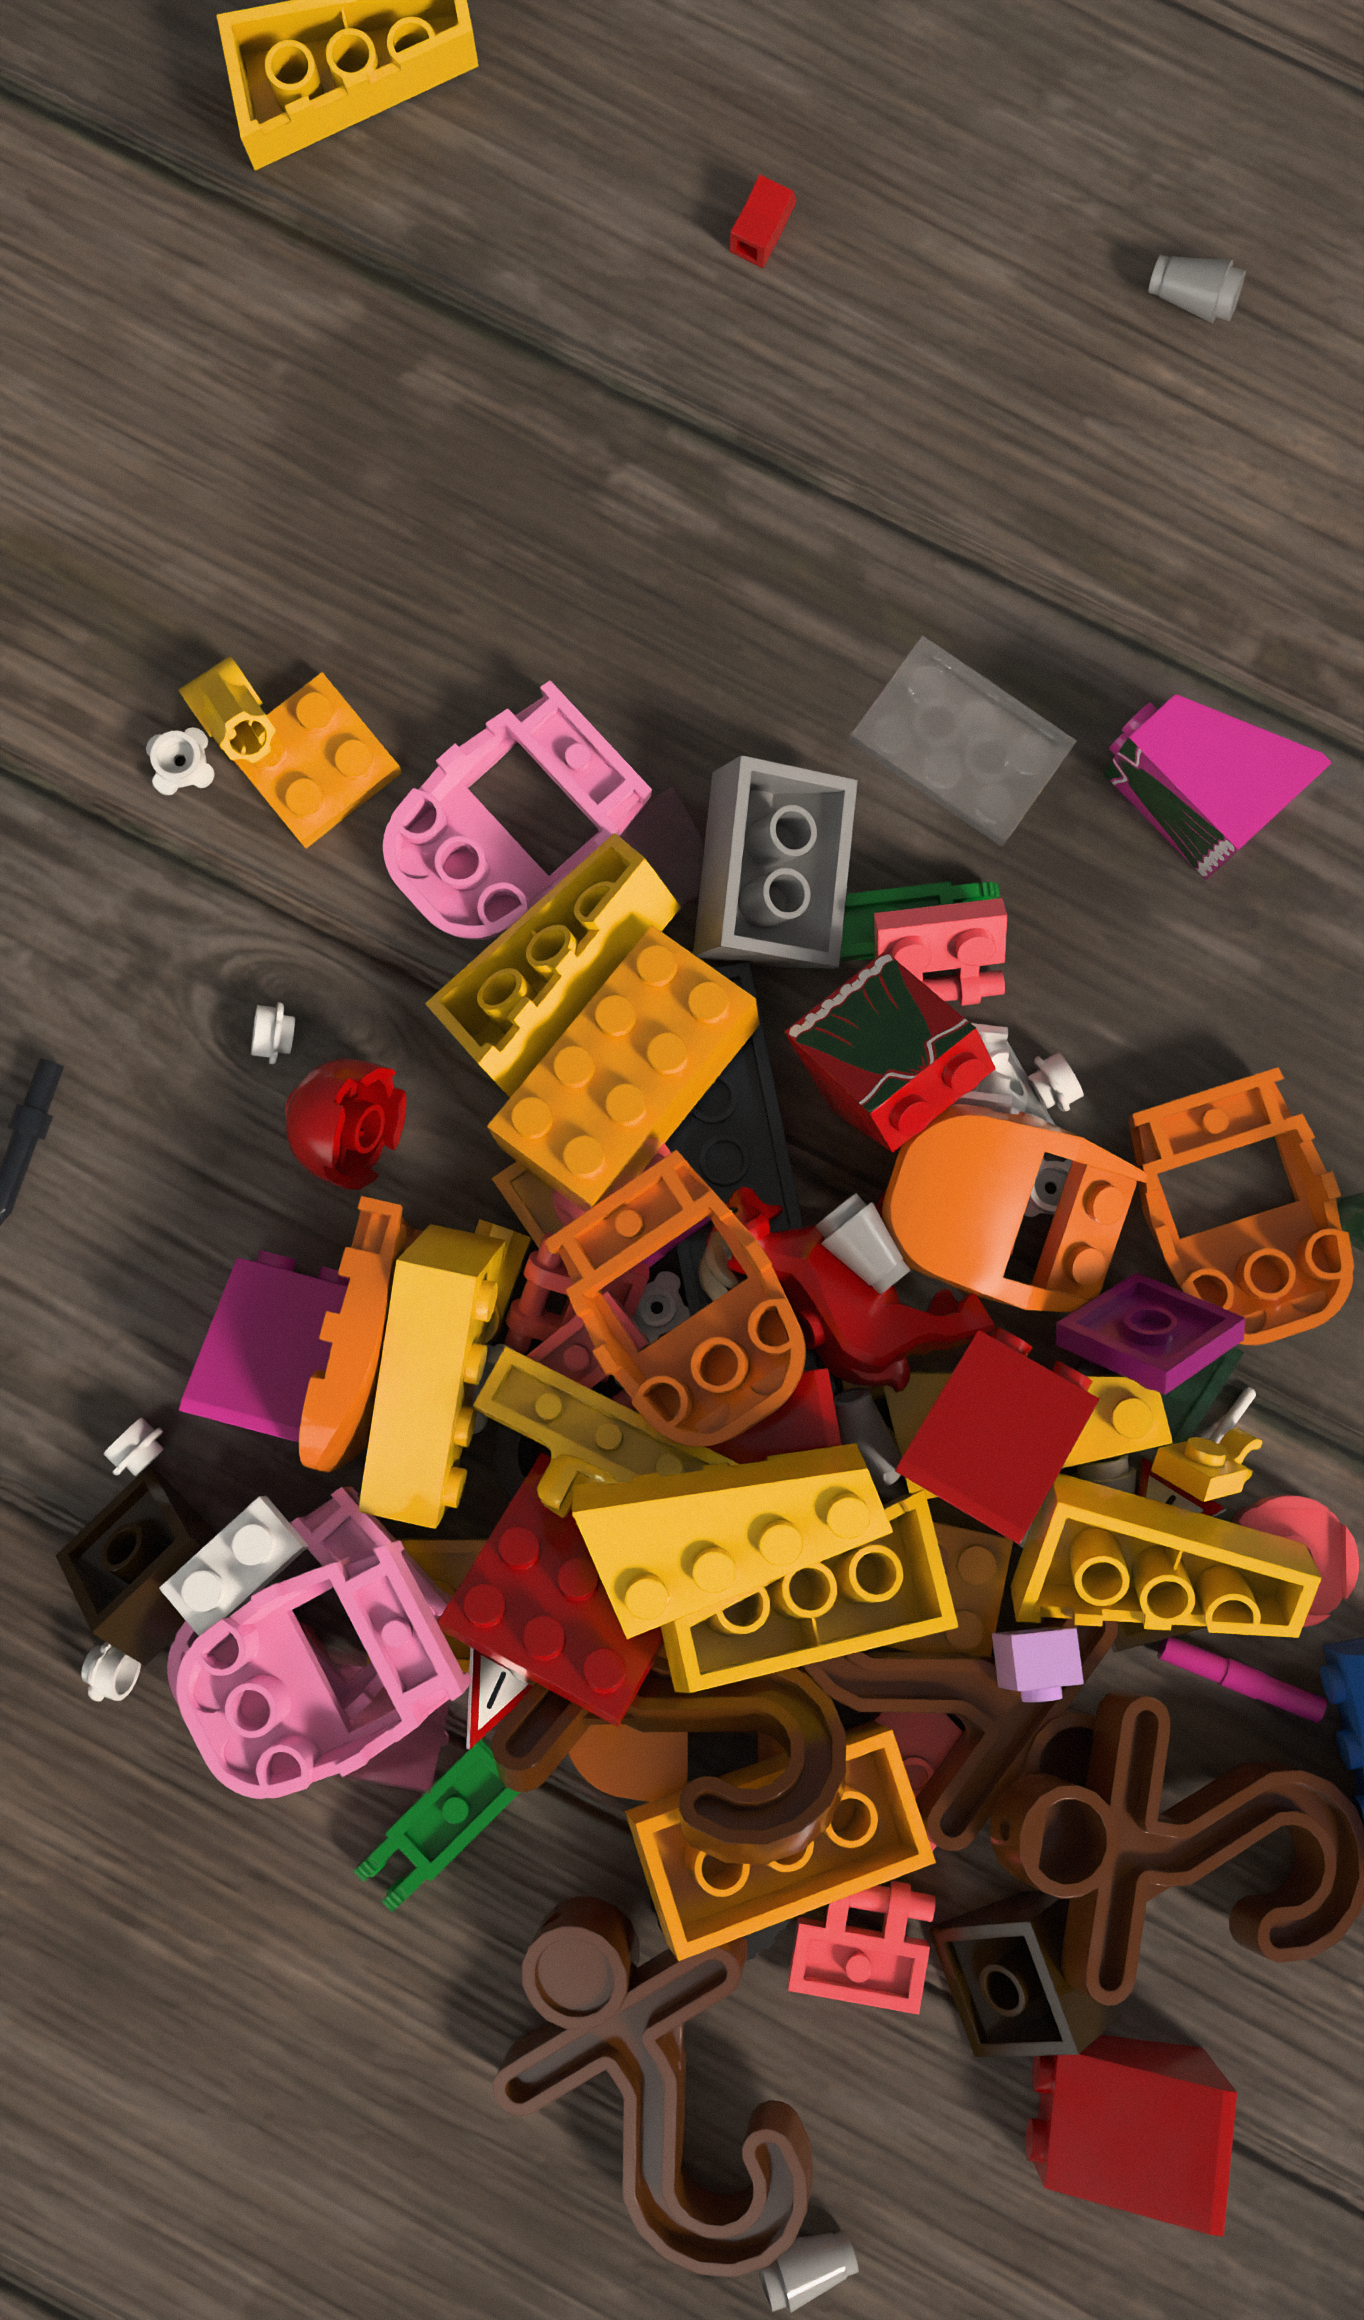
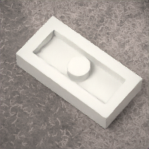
(234, 1565)

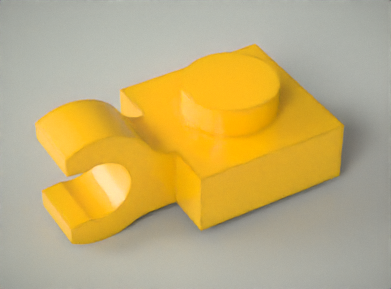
(1207, 1467)

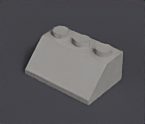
(775, 866)

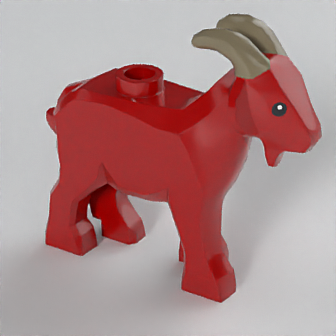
(842, 1317)

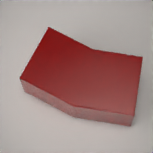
(762, 221)

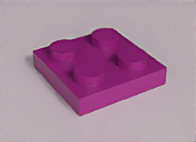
(1150, 1332)

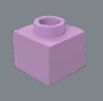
(1038, 1661)

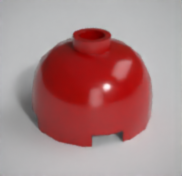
(344, 1119)

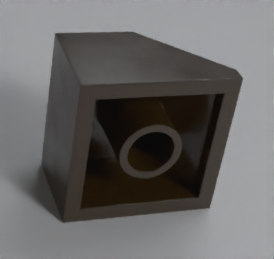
(127, 1557)
(1011, 1982)

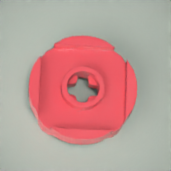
(1325, 1538)

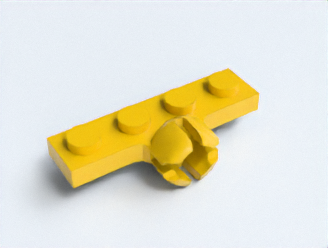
(583, 1430)

